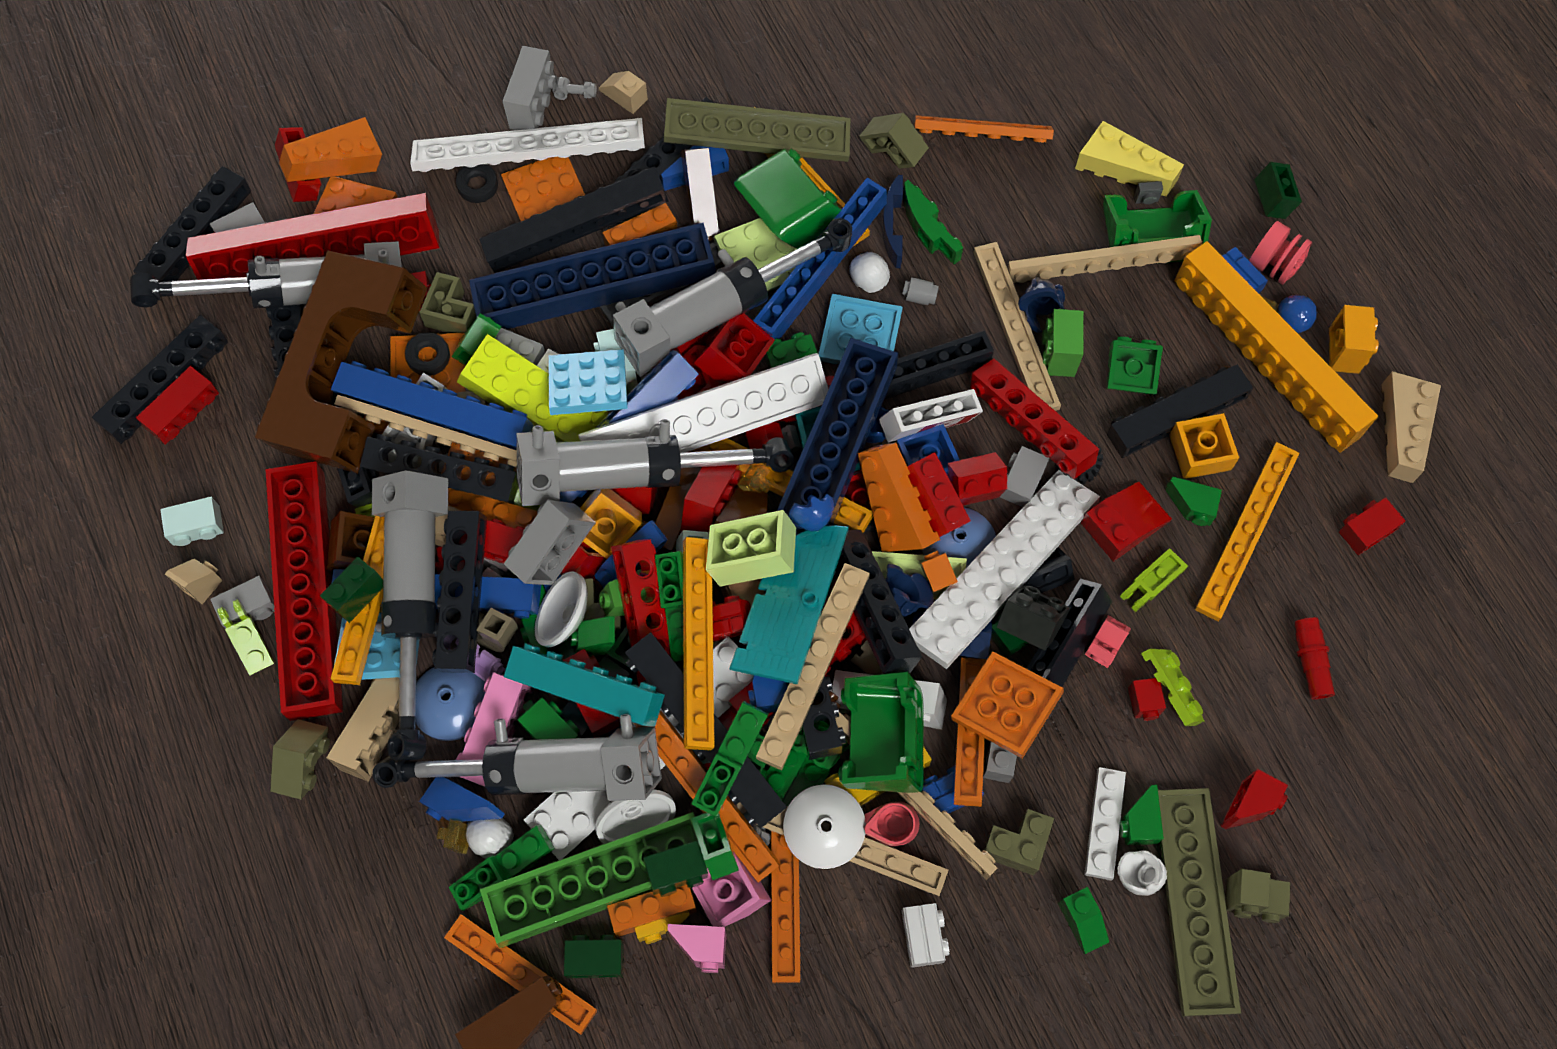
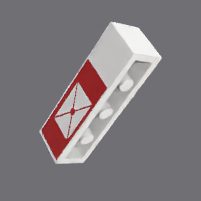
(920, 416)

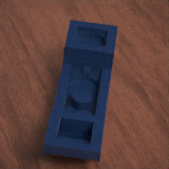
(892, 242)

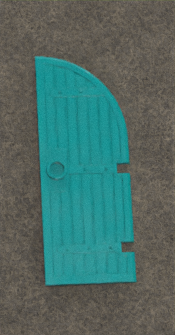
(787, 615)

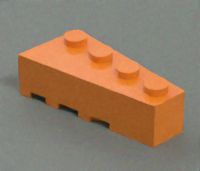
(332, 153)
(895, 501)

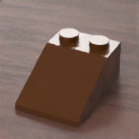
(348, 539)

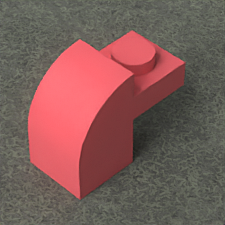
(1108, 641)

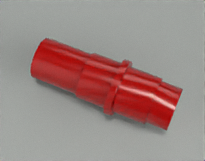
(1314, 658)

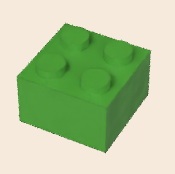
(1063, 342)

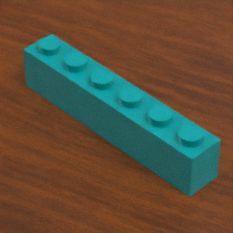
(583, 685)

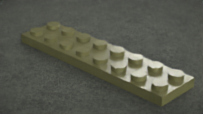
(756, 129)
(1197, 905)

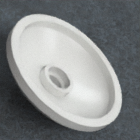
(561, 610)
(633, 816)
(804, 831)

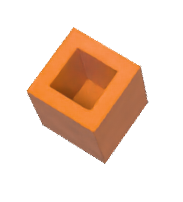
(938, 571)

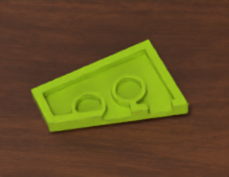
(1179, 686)

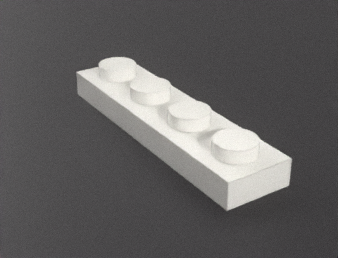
(1105, 824)

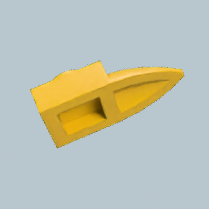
(652, 931)

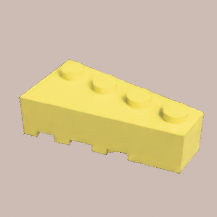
(1127, 159)

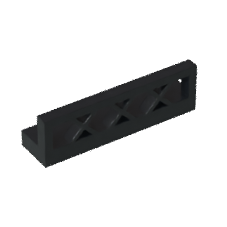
(1052, 572)

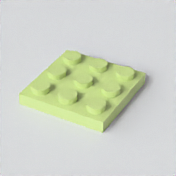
(757, 244)

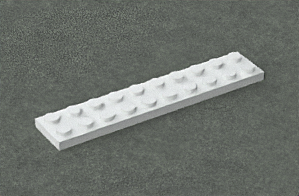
(527, 144)
(729, 407)
(1002, 568)
(573, 815)

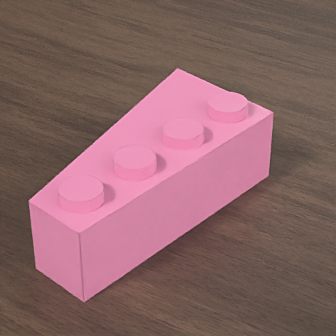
(501, 701)

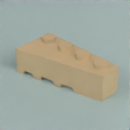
(1410, 417)
(368, 730)

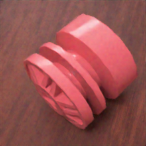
(1280, 252)

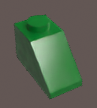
(1194, 500)
(594, 636)
(1143, 821)
(714, 845)
(1084, 920)

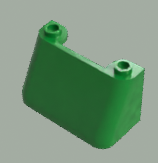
(788, 198)
(1184, 219)
(884, 733)

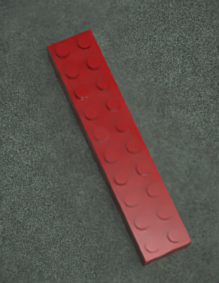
(340, 231)
(300, 575)

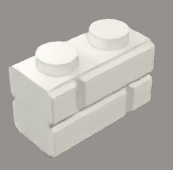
(924, 935)

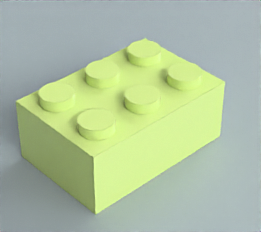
(751, 548)

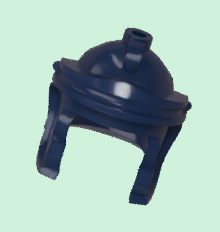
(1041, 299)
(908, 591)

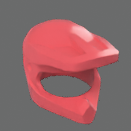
(892, 824)

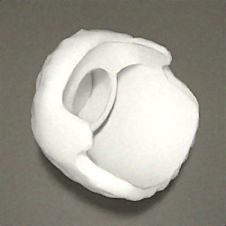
(869, 272)
(489, 836)
(1142, 872)

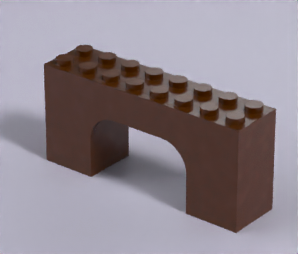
(343, 302)

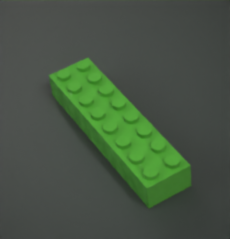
(579, 883)

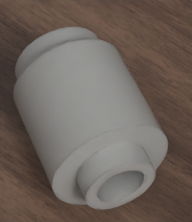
(920, 291)

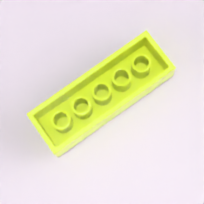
(517, 384)

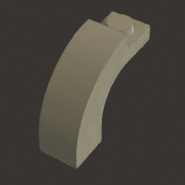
(493, 629)

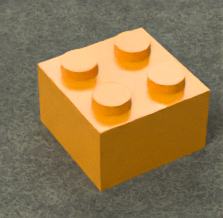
(1352, 339)
(1204, 446)
(614, 520)

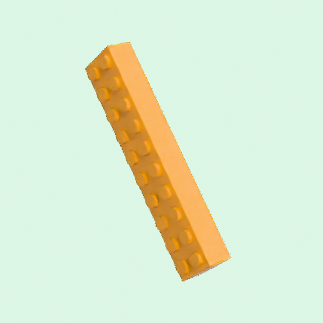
(1274, 347)

